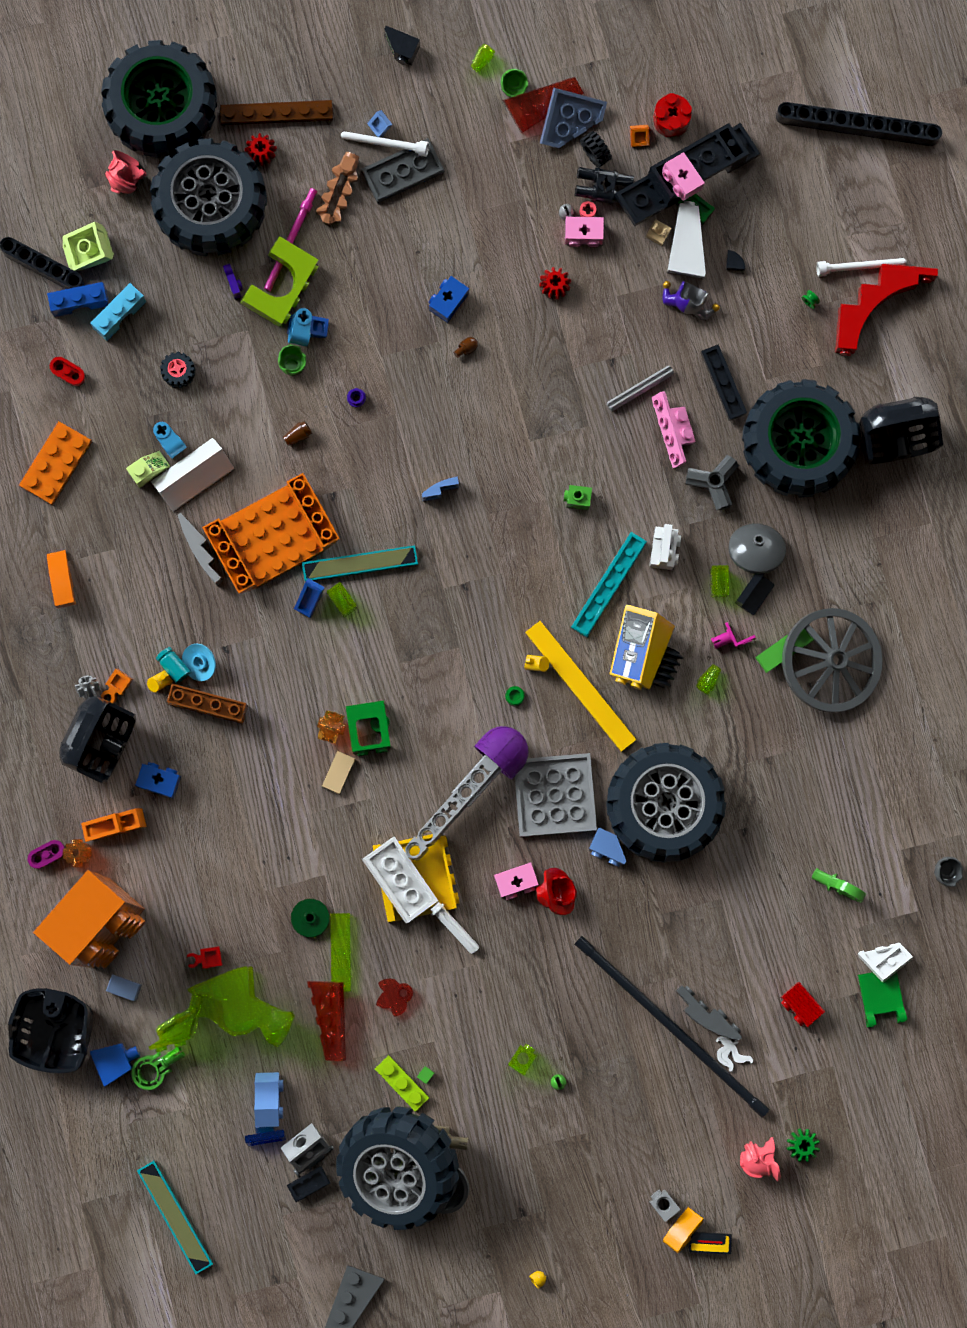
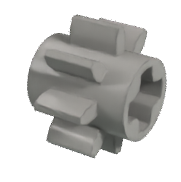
(87, 687)

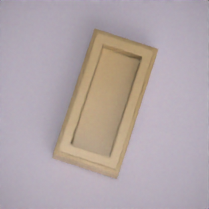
(338, 772)

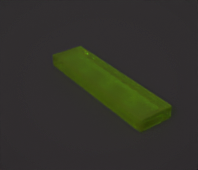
(341, 949)

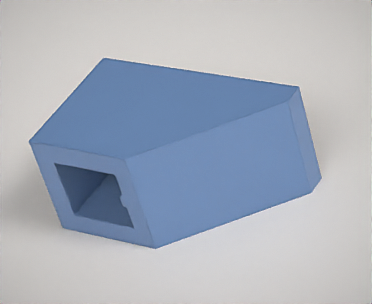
(608, 846)

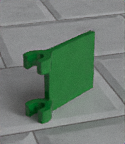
(881, 997)

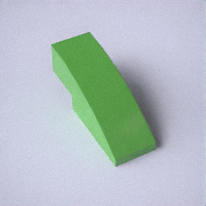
(773, 655)

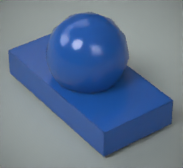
(309, 598)

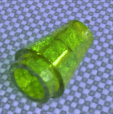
(482, 57)
(708, 679)

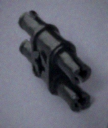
(597, 192)

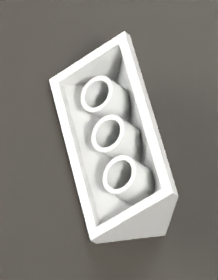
(193, 474)

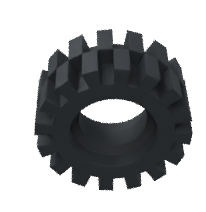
(595, 149)

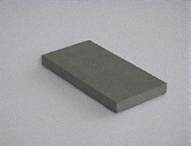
(401, 172)

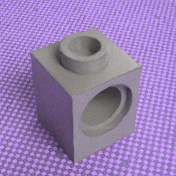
(672, 1208)

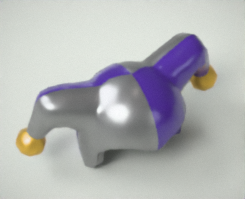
(689, 300)

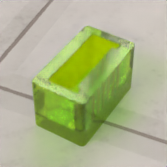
(719, 581)
(341, 599)

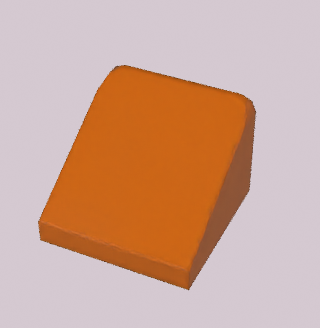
(639, 135)

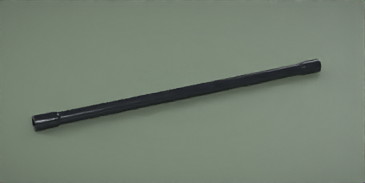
(753, 1102)

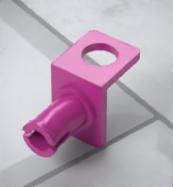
(728, 637)

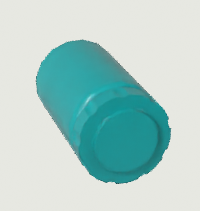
(173, 665)

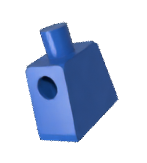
(113, 1061)

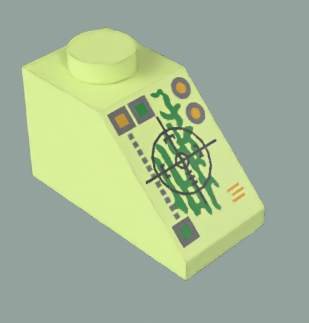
(147, 468)

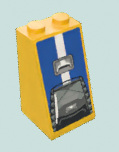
(640, 647)

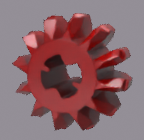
(268, 149)
(562, 280)

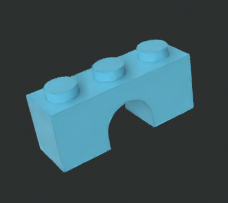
(126, 302)

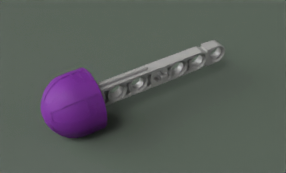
(503, 752)

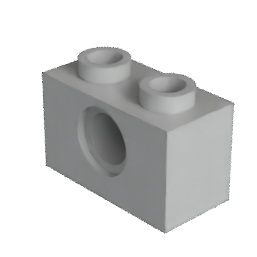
(305, 1147)

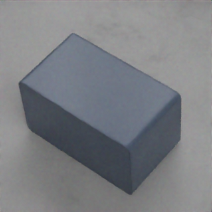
(124, 987)

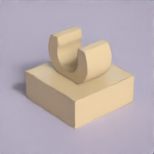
(658, 232)

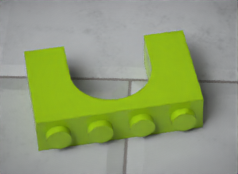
(301, 267)

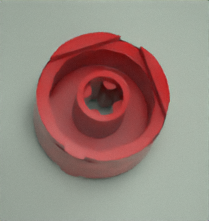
(672, 105)

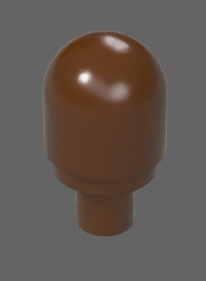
(466, 347)

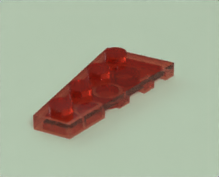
(533, 106)
(329, 1005)

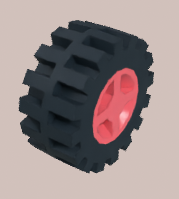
(173, 364)

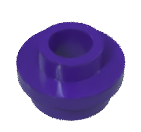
(354, 392)

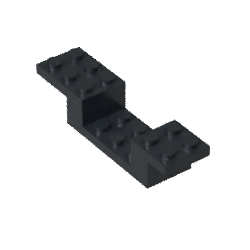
(718, 151)

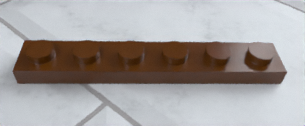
(276, 112)

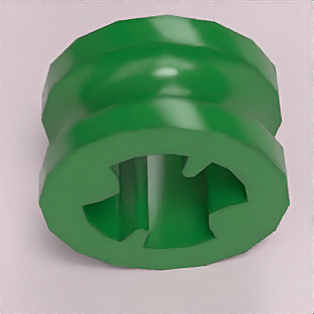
(810, 299)

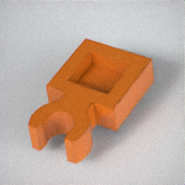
(118, 684)

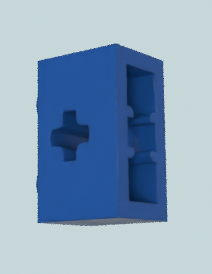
(446, 309)
(166, 788)

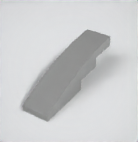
(197, 544)

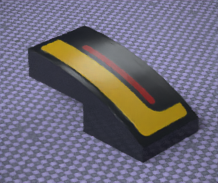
(711, 1243)

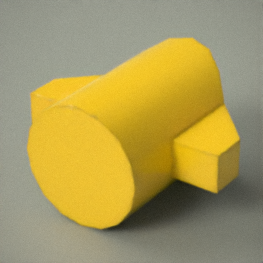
(536, 663)
(159, 681)

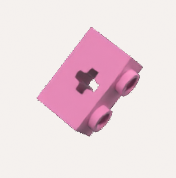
(682, 167)
(593, 228)
(522, 872)

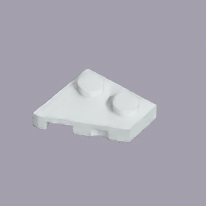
(886, 960)

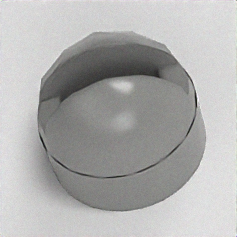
(562, 213)

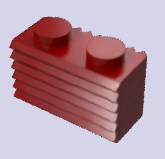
(801, 1004)

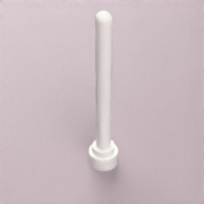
(420, 148)
(825, 268)

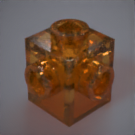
(331, 726)
(85, 853)

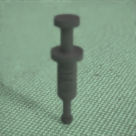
(314, 1162)

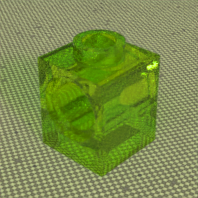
(522, 1068)

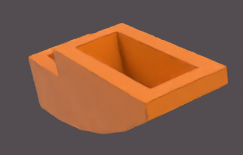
(60, 579)
(113, 824)

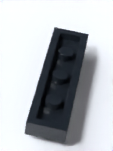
(723, 382)

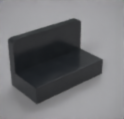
(755, 593)

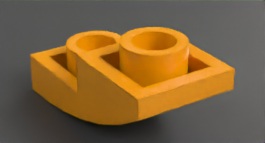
(682, 1230)

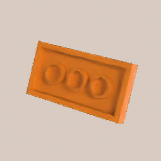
(55, 463)

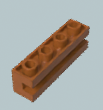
(207, 703)

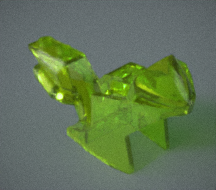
(230, 1004)

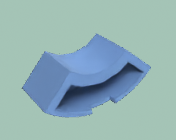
(267, 1099)

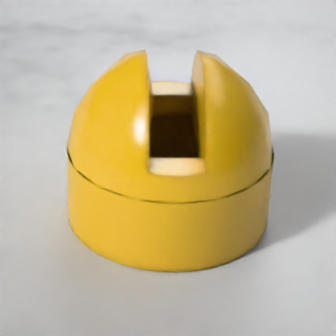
(538, 1279)

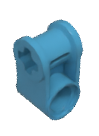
(300, 331)
(170, 441)

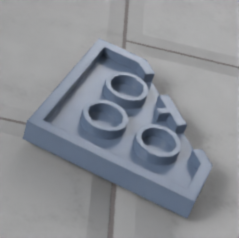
(570, 116)

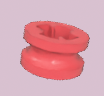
(587, 204)

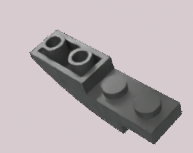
(713, 1021)

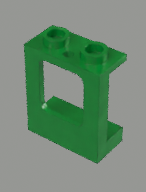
(367, 711)

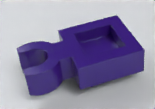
(235, 285)

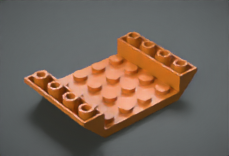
(272, 535)

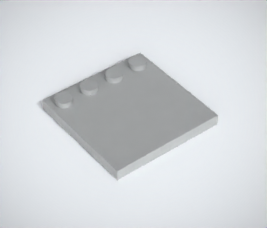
(555, 795)

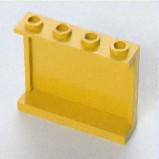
(434, 871)

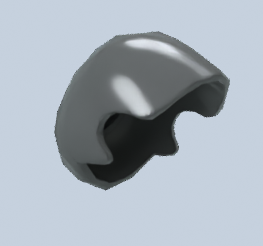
(948, 871)

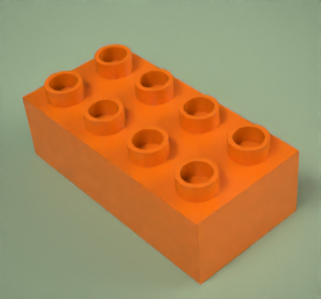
(91, 922)

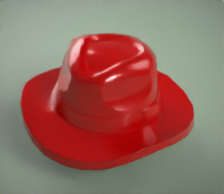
(557, 892)

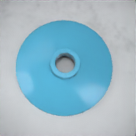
(192, 659)

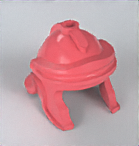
(124, 173)
(760, 1161)

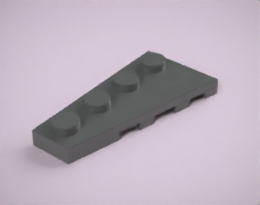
(352, 1297)

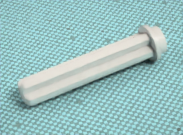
(454, 927)

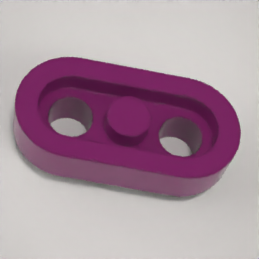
(46, 854)

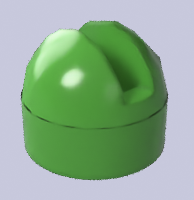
(562, 1080)

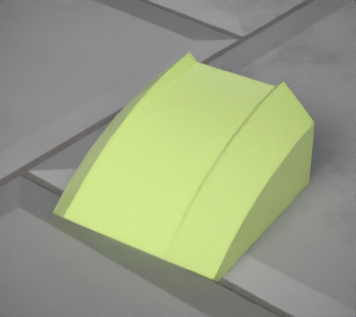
(87, 247)

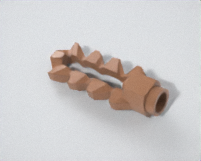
(347, 168)

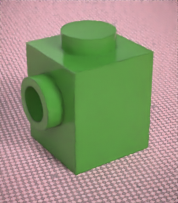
(578, 497)

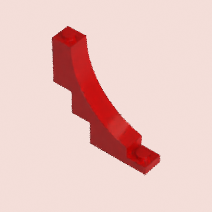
(891, 281)

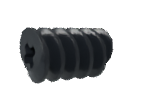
(667, 667)

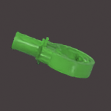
(840, 886)
(165, 1060)

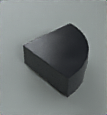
(734, 261)

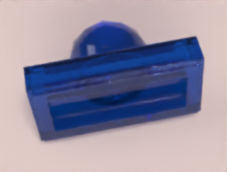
(265, 1135)

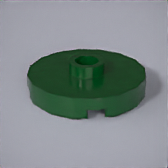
(320, 920)

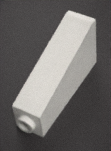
(687, 244)

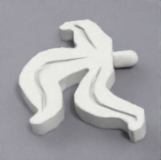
(723, 1052)

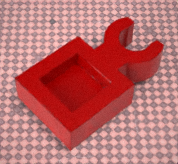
(209, 958)

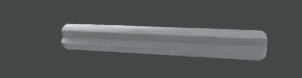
(640, 388)

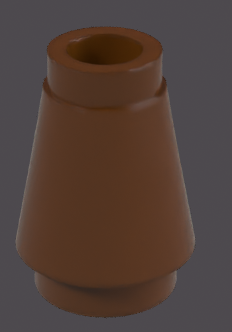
(298, 433)

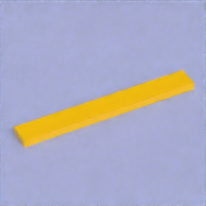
(580, 686)

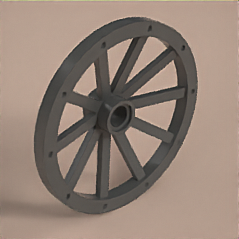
(828, 662)

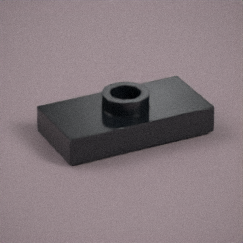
(308, 1184)

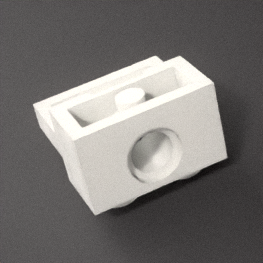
(661, 555)

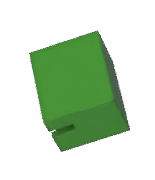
(425, 1075)

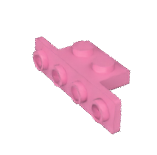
(674, 428)

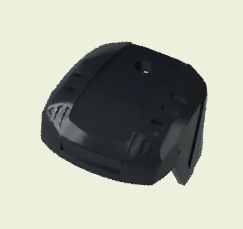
(909, 413)
(90, 716)
(50, 1038)

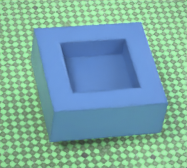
(379, 124)

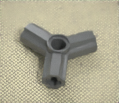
(718, 492)

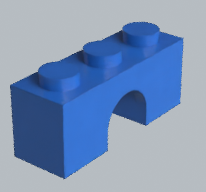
(66, 300)

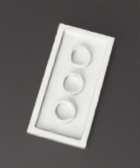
(400, 880)

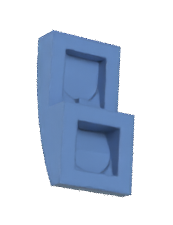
(434, 491)

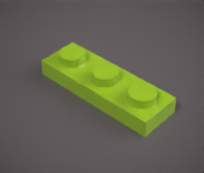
(402, 1083)

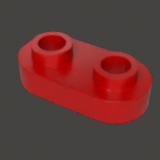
(68, 371)

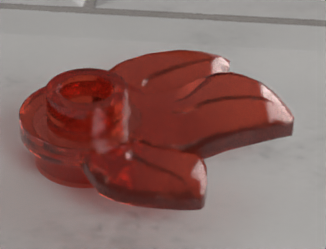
(391, 996)

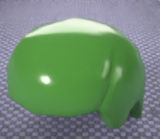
(514, 82)
(292, 360)

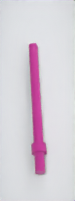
(305, 208)

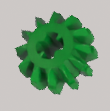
(798, 1141)

